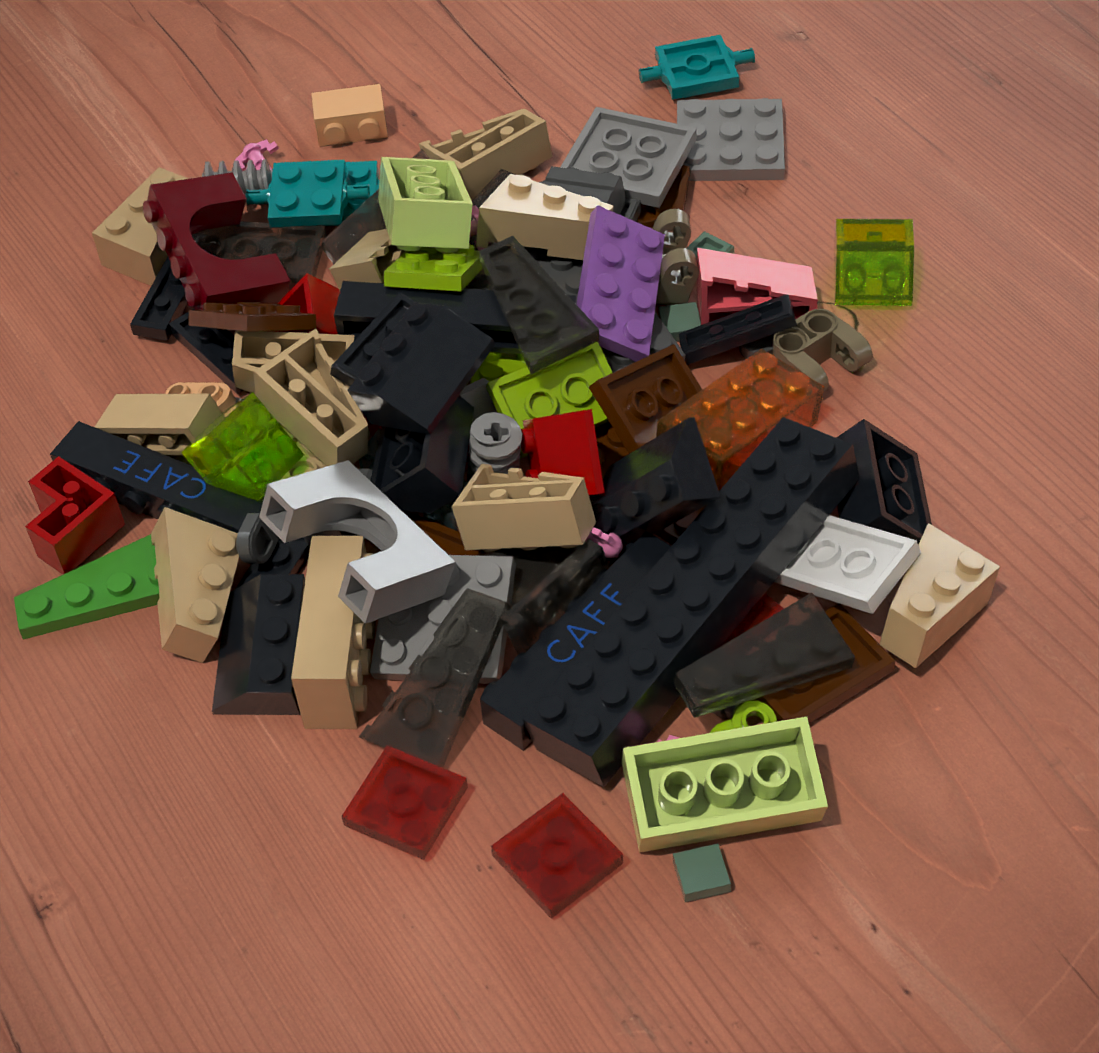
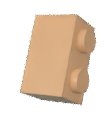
(349, 115)

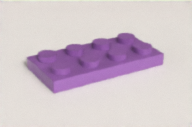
(621, 281)

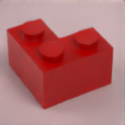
(73, 517)

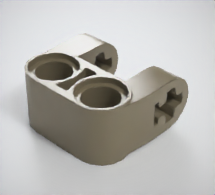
(678, 264)
(817, 339)

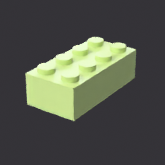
(424, 204)
(723, 784)

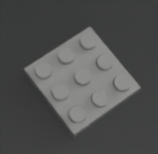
(734, 139)
(636, 148)
(411, 631)

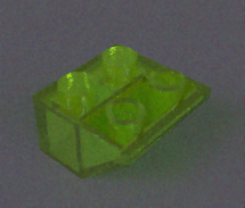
(874, 262)
(243, 450)

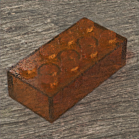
(744, 408)

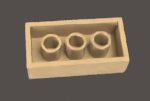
(331, 640)

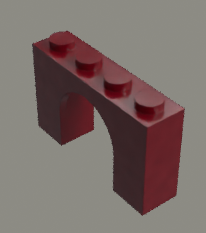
(204, 203)

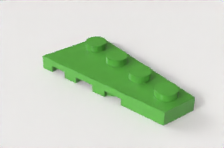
(92, 592)

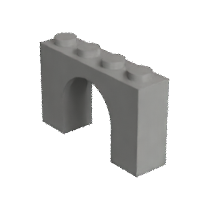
(343, 499)

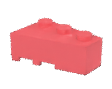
(738, 282)

